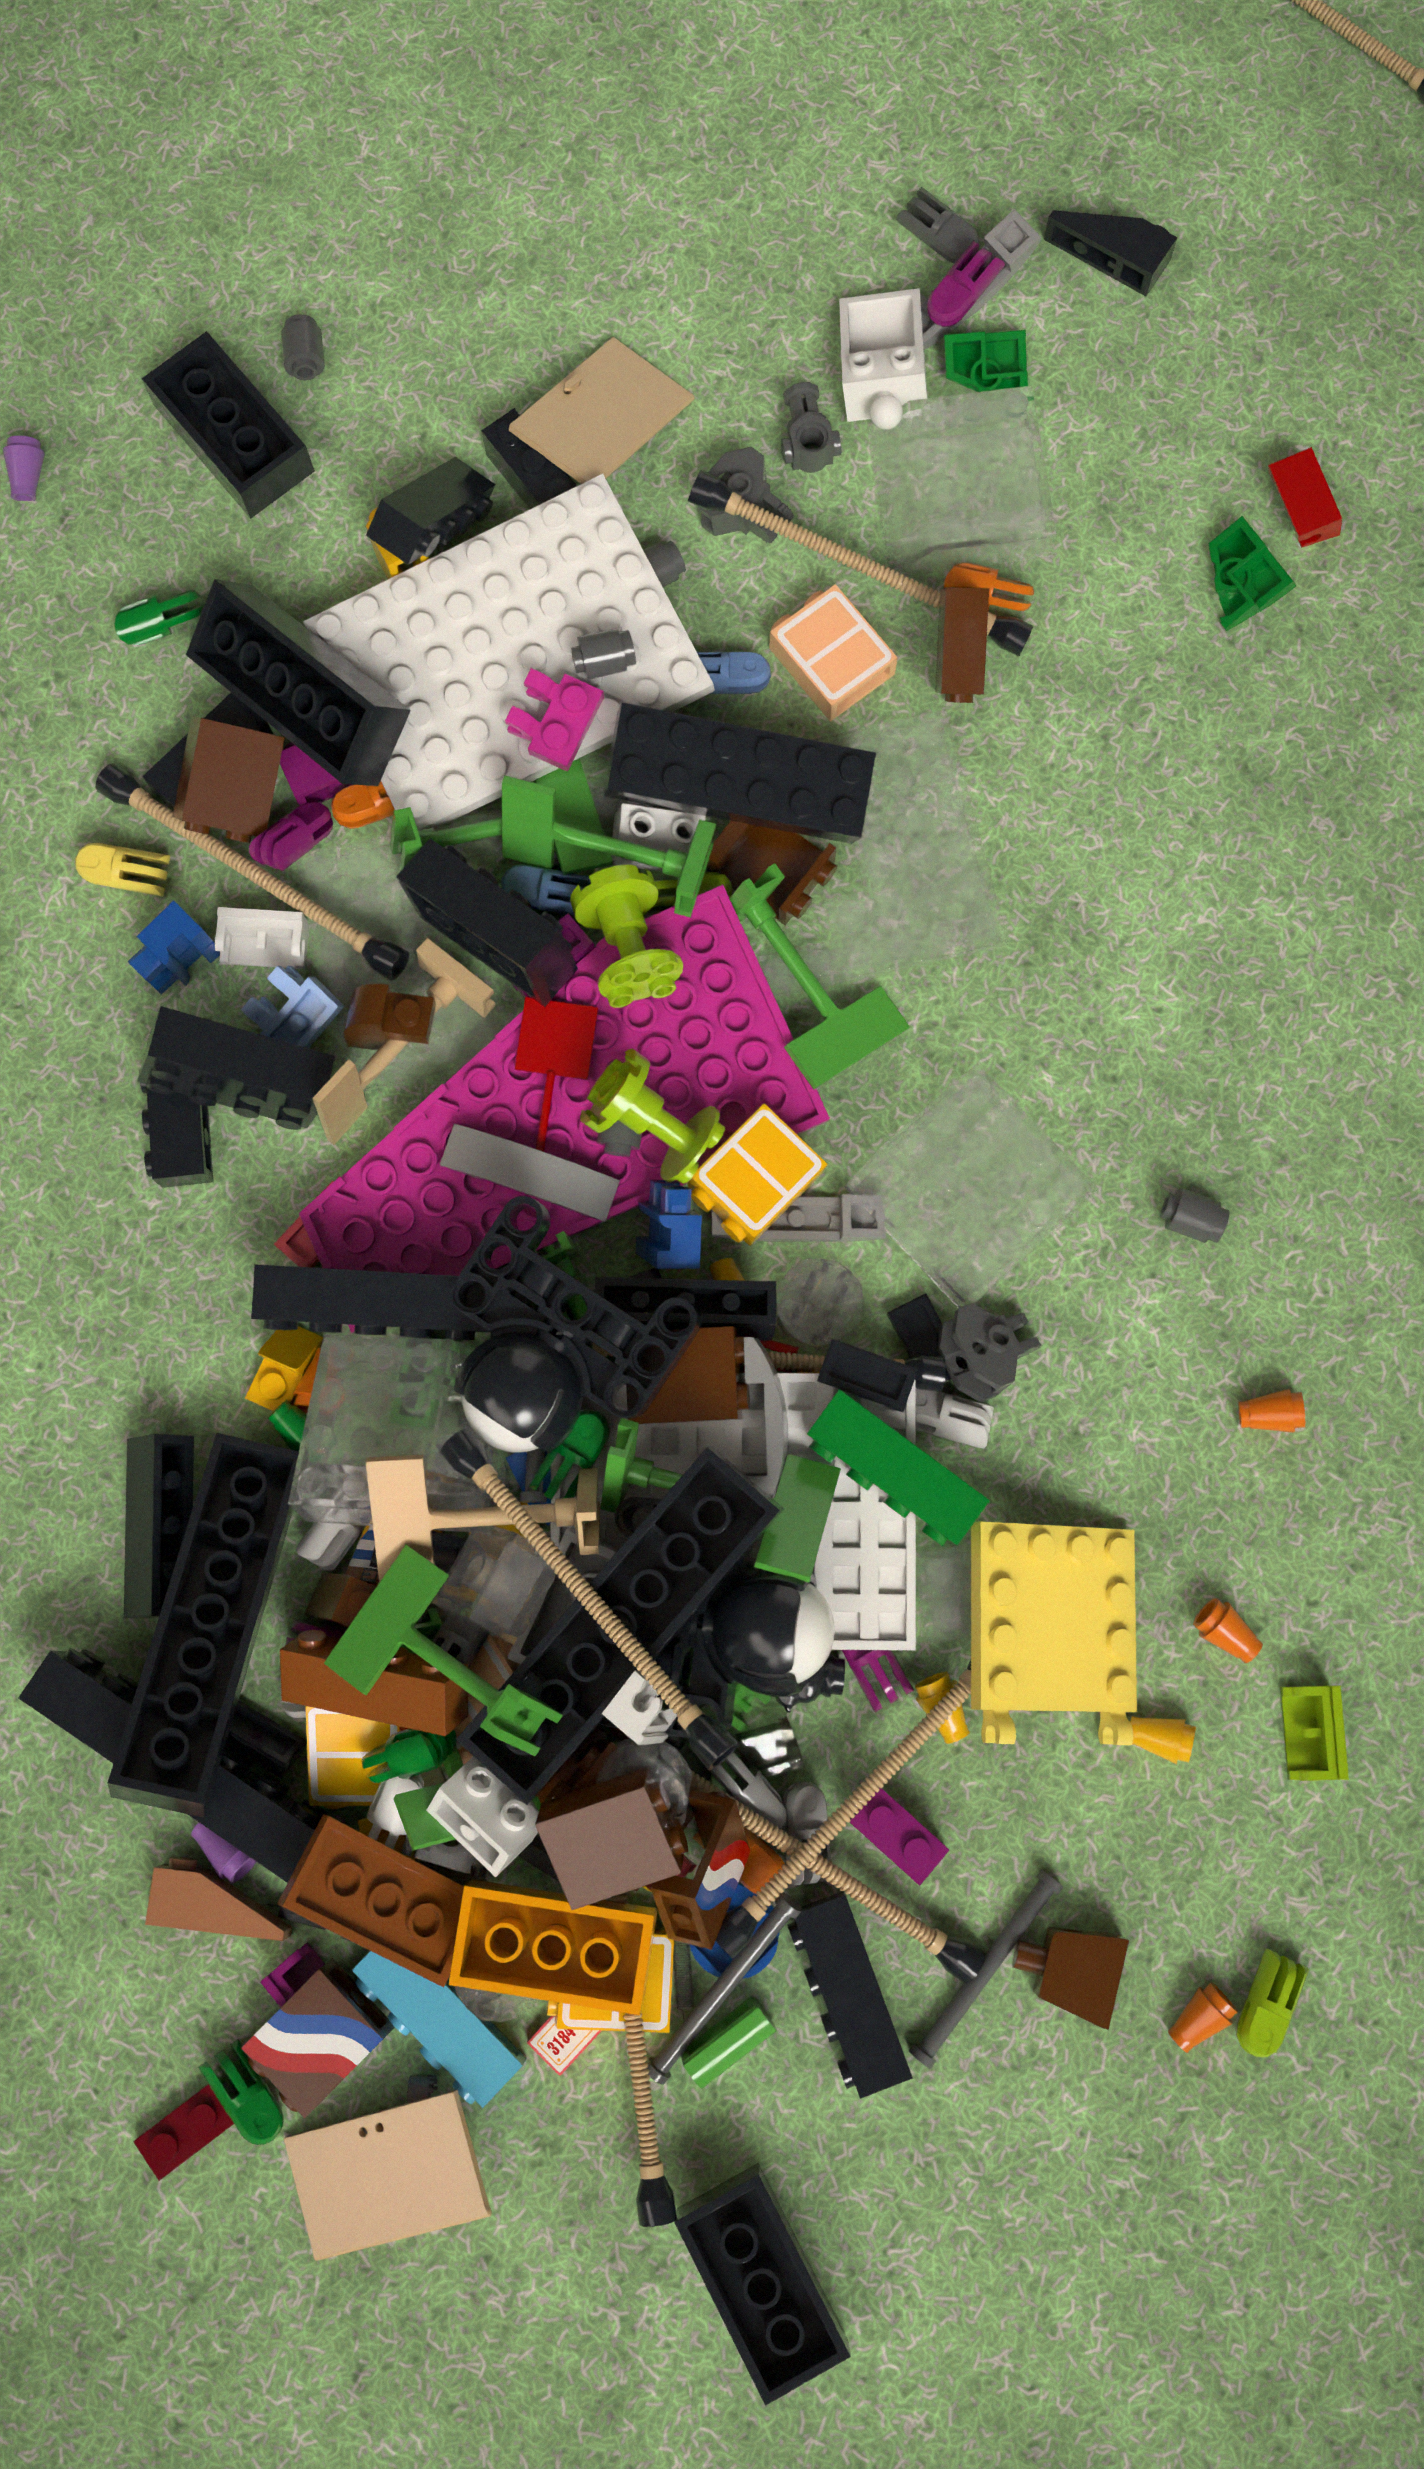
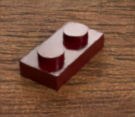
(183, 2132)

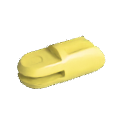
(112, 864)

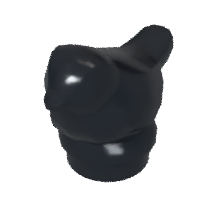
(825, 1681)

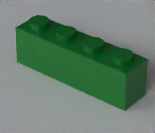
(898, 1468)

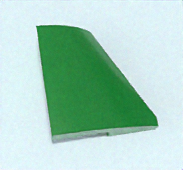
(987, 360)
(1245, 573)

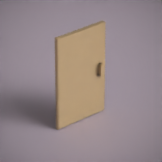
(601, 412)
(391, 2184)

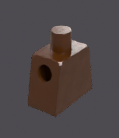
(1076, 1971)

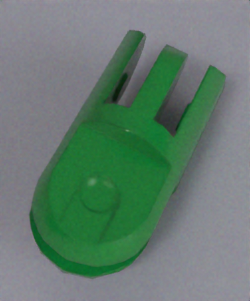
(146, 620)
(579, 1447)
(408, 1754)
(255, 2108)

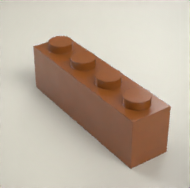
(405, 1694)

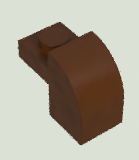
(382, 1015)

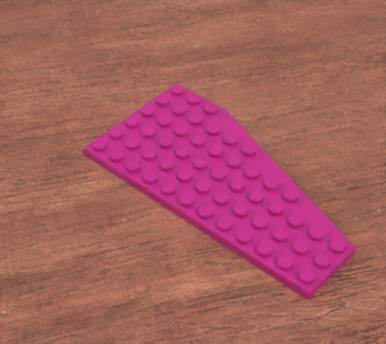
(706, 1046)

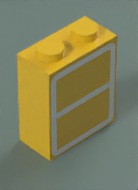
(755, 1176)
(335, 1756)
(656, 2003)

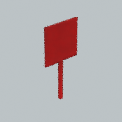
(555, 1043)

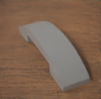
(1010, 241)
(530, 1172)
(817, 1221)
(761, 1370)

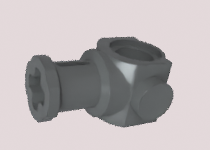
(806, 429)

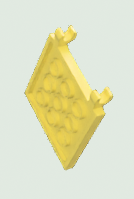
(1053, 1625)

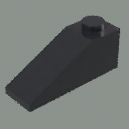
(1118, 246)

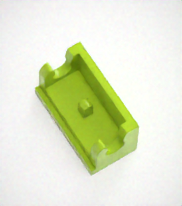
(1314, 1733)

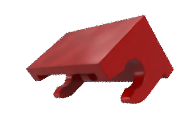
(1306, 497)

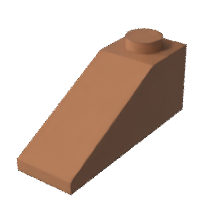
(203, 1902)

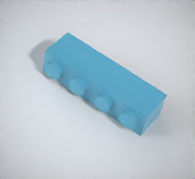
(450, 2034)

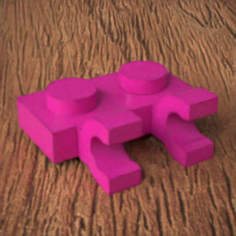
(565, 721)

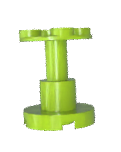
(617, 906)
(625, 1098)

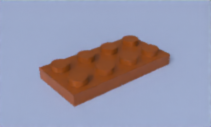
(377, 1899)

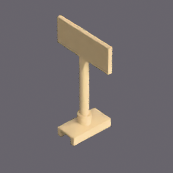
(342, 1097)
(404, 1516)

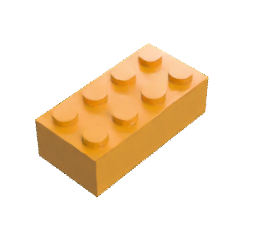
(543, 1950)

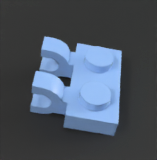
(304, 1015)

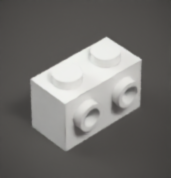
(653, 829)
(484, 1816)

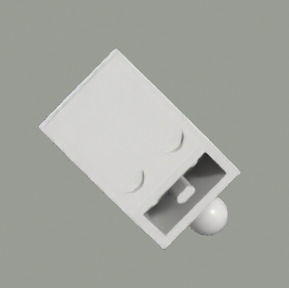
(882, 355)

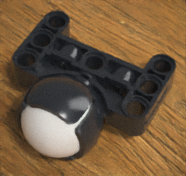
(527, 1381)
(750, 1631)

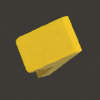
(283, 1366)

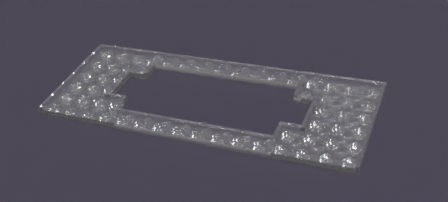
(919, 901)

